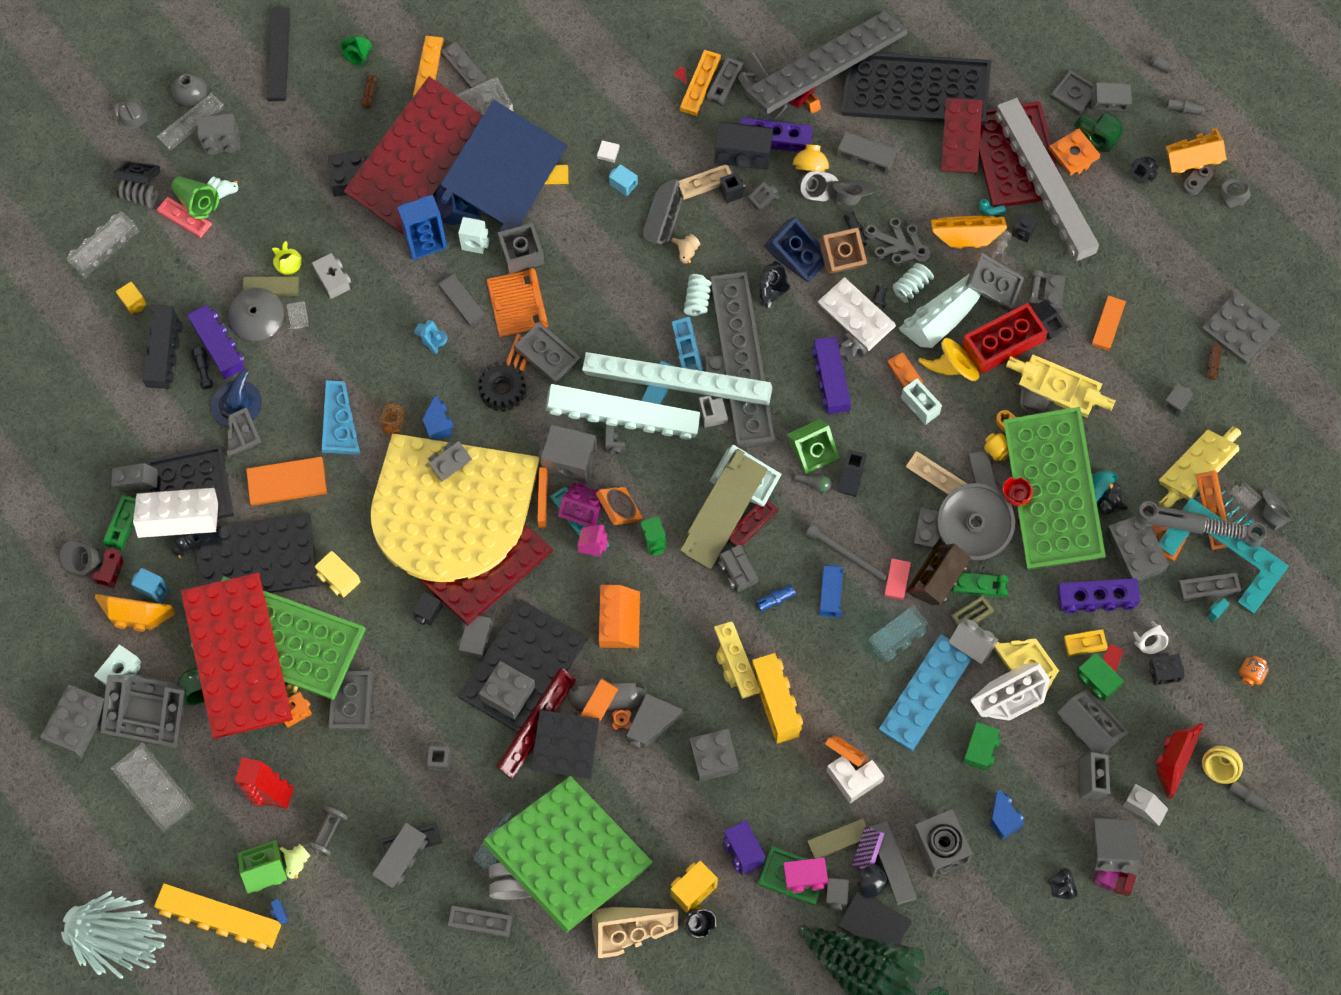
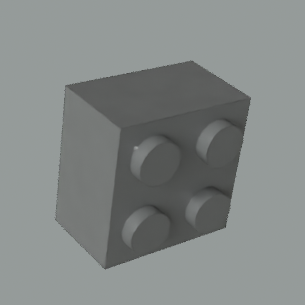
(219, 134)
(521, 248)
(507, 690)
(714, 755)

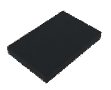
(874, 920)

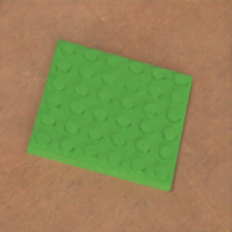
(567, 853)

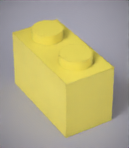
(337, 574)

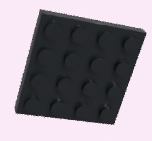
(195, 470)

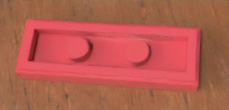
(180, 216)

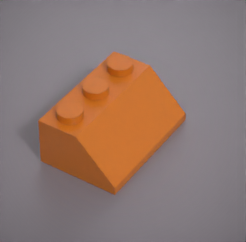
(619, 617)

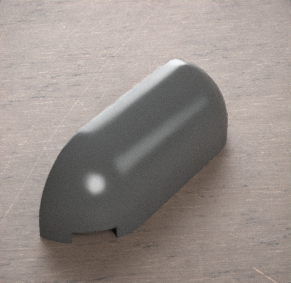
(663, 213)
(626, 698)

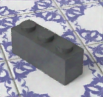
(866, 153)
(400, 855)

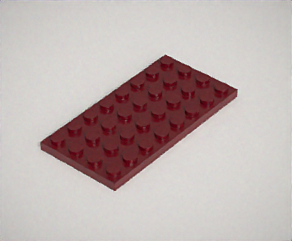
(414, 152)

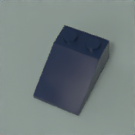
(796, 249)

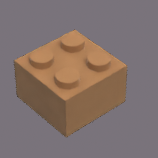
(842, 251)

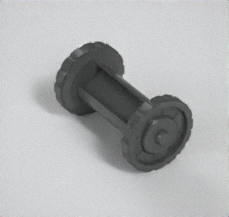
(326, 831)

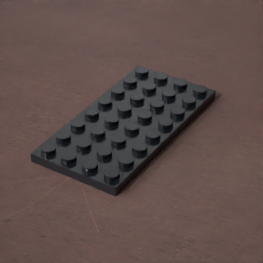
(913, 86)

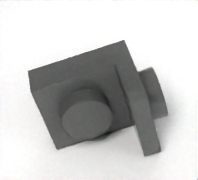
(764, 195)
(612, 444)

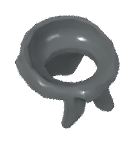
(1235, 200)
(852, 348)

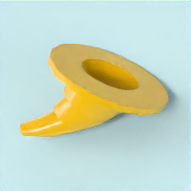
(953, 361)

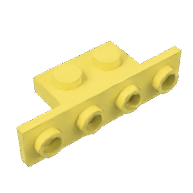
(734, 661)

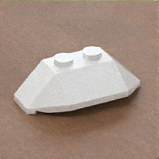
(1013, 692)

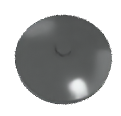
(976, 520)

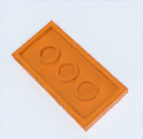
(286, 481)

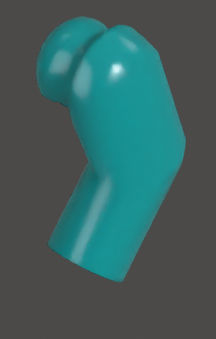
(987, 209)

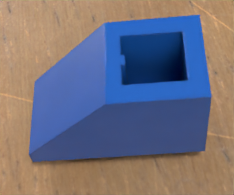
(435, 420)
(1004, 817)

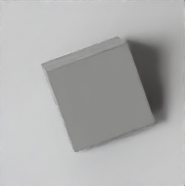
(712, 411)

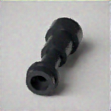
(199, 356)

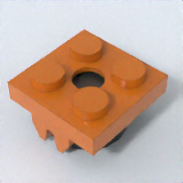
(1074, 152)

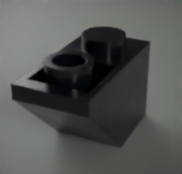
(1050, 319)
(852, 472)

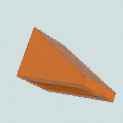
(812, 103)

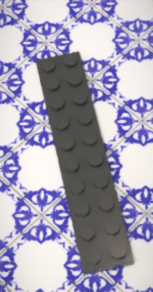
(825, 62)
(741, 354)

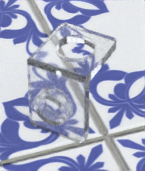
(297, 315)

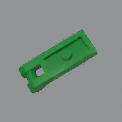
(121, 523)
(981, 585)

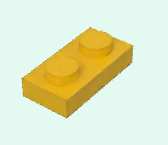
(1085, 643)

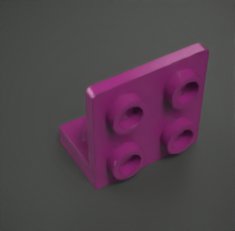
(580, 505)

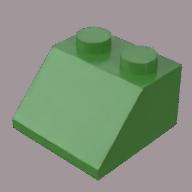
(813, 445)
(261, 866)

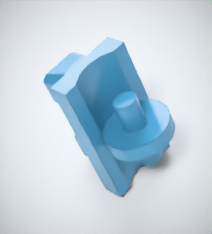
(431, 335)

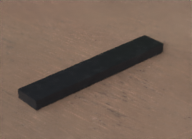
(278, 54)

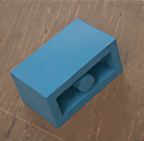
(149, 586)

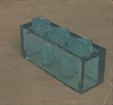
(897, 634)

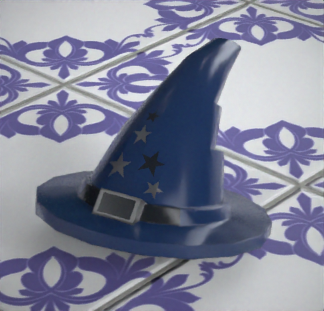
(235, 397)

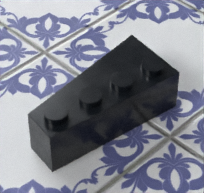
(161, 347)

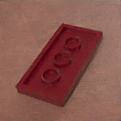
(961, 135)

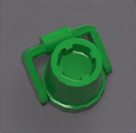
(357, 50)

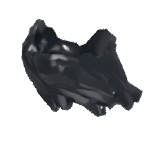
(773, 283)

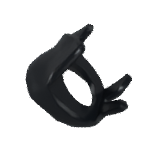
(1063, 885)

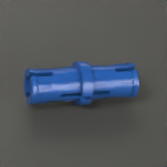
(775, 597)

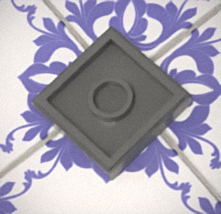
(1073, 92)

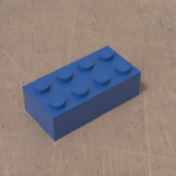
(422, 226)

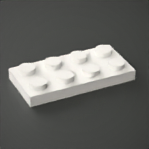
(856, 314)

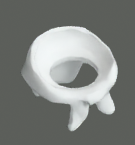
(1159, 645)

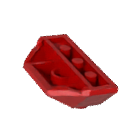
(1176, 757)

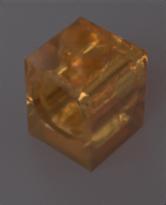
(392, 411)

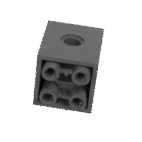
(568, 453)
(943, 830)

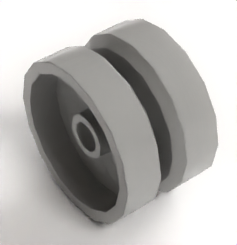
(505, 885)

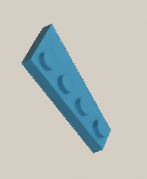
(338, 426)

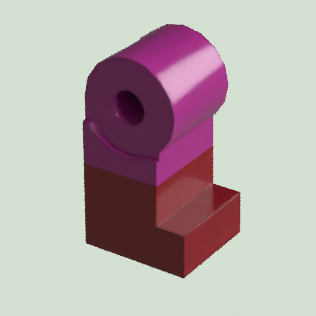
(1115, 881)

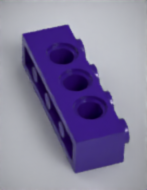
(785, 130)
(1126, 587)

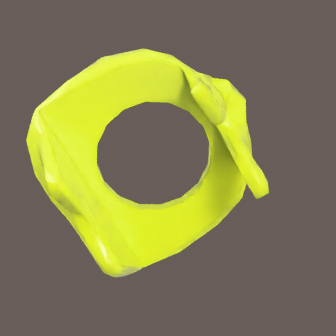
(289, 265)

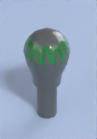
(820, 483)

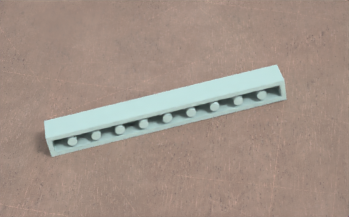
(677, 378)

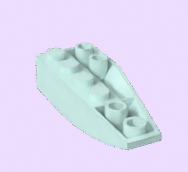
(940, 315)

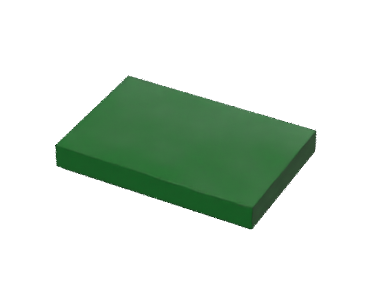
(773, 875)

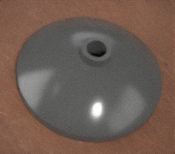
(257, 325)

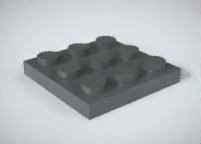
(1240, 327)

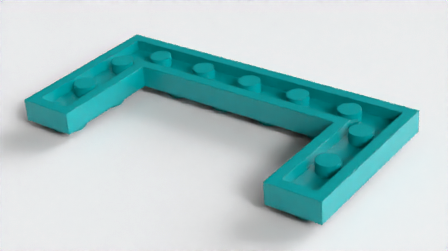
(1269, 565)

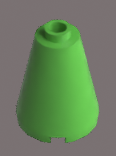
(195, 196)

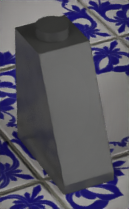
(652, 721)

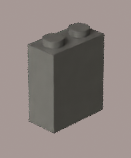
(1115, 845)

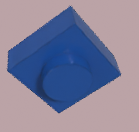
(278, 912)

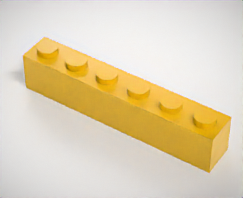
(218, 916)

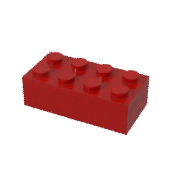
(1004, 338)

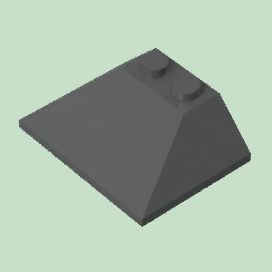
(143, 709)

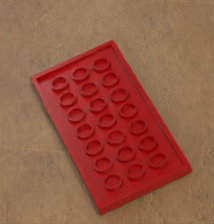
(236, 656)

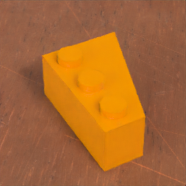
(1197, 152)

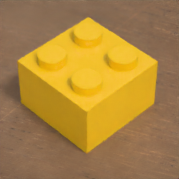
(693, 886)

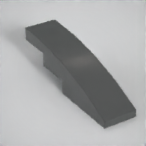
(894, 866)

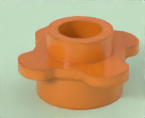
(617, 715)

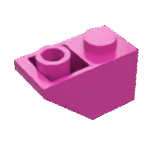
(593, 540)

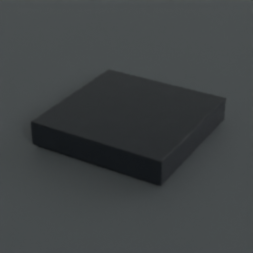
(136, 171)

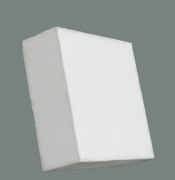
(608, 151)

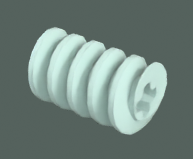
(912, 282)
(697, 295)

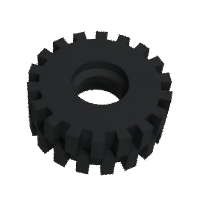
(499, 374)

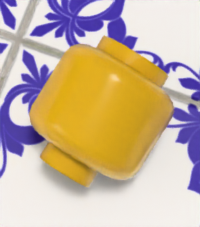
(997, 447)

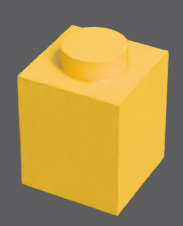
(131, 298)

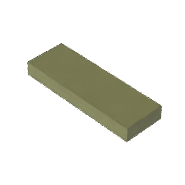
(278, 285)
(837, 839)

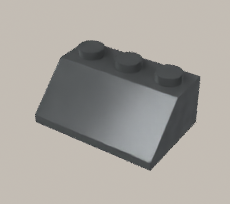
(1092, 722)

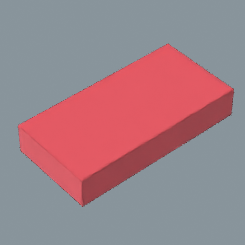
(897, 579)

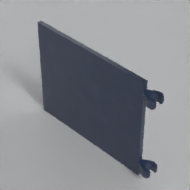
(503, 166)

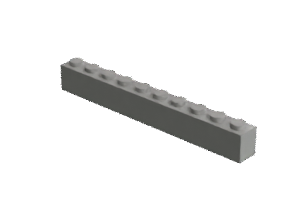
(1046, 179)

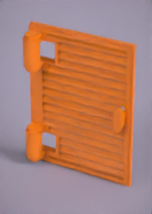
(516, 302)

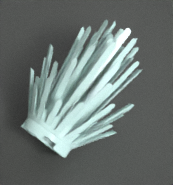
(110, 934)

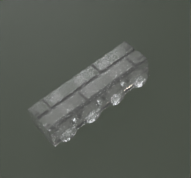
(102, 244)

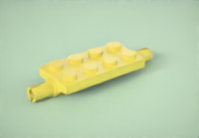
(1060, 384)
(1205, 455)

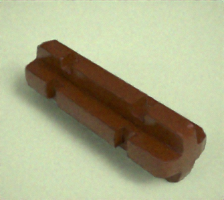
(369, 91)
(1214, 362)

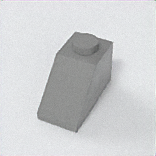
(1145, 805)

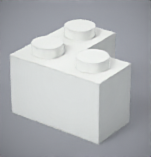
(854, 782)

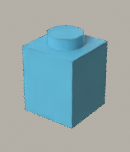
(623, 180)

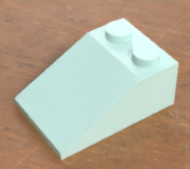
(767, 484)

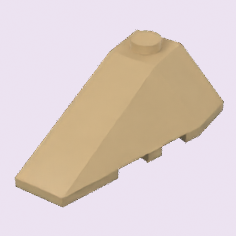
(621, 927)

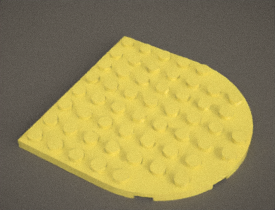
(454, 524)

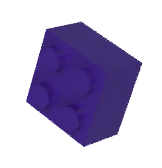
(743, 847)

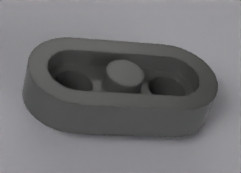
(1198, 179)

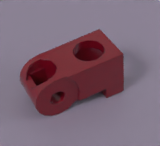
(110, 569)

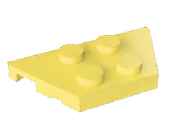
(1026, 652)

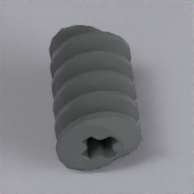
(136, 193)

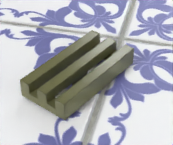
(985, 605)

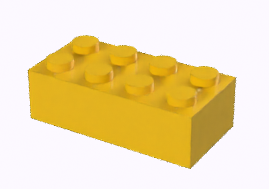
(776, 698)

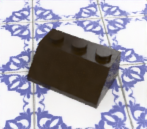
(939, 574)

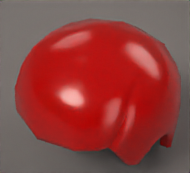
(1017, 491)

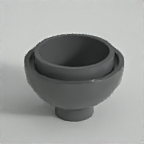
(191, 93)

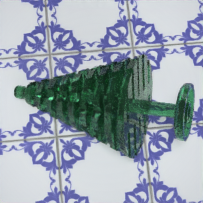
(866, 963)

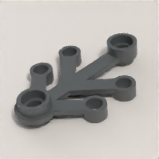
(898, 244)

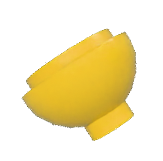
(811, 159)

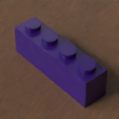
(216, 342)
(832, 375)

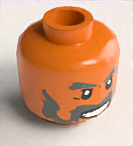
(1253, 670)

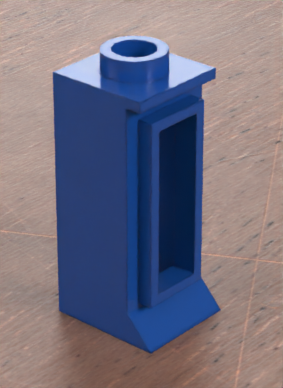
(831, 591)

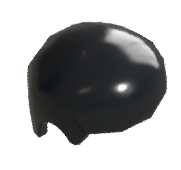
(872, 880)
(699, 922)

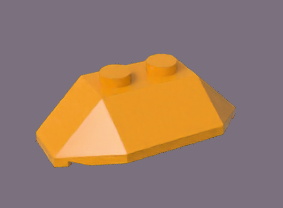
(968, 230)
(134, 613)

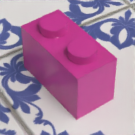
(805, 875)

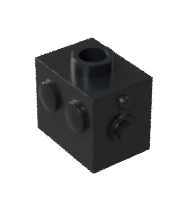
(1166, 669)

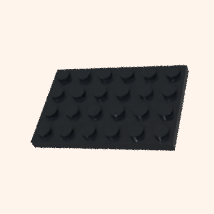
(273, 547)
(532, 645)

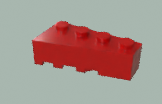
(263, 785)

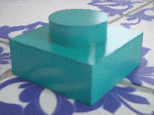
(1217, 609)

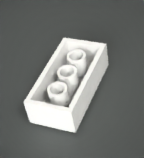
(175, 512)

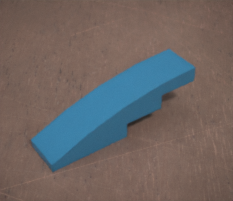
(687, 344)

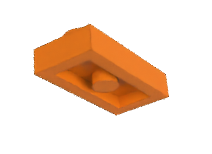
(903, 369)

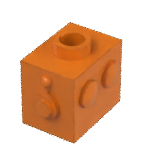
(299, 709)

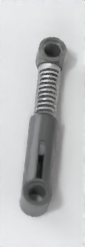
(1199, 523)

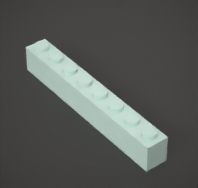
(622, 411)

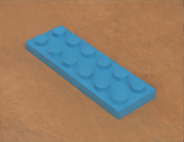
(925, 693)

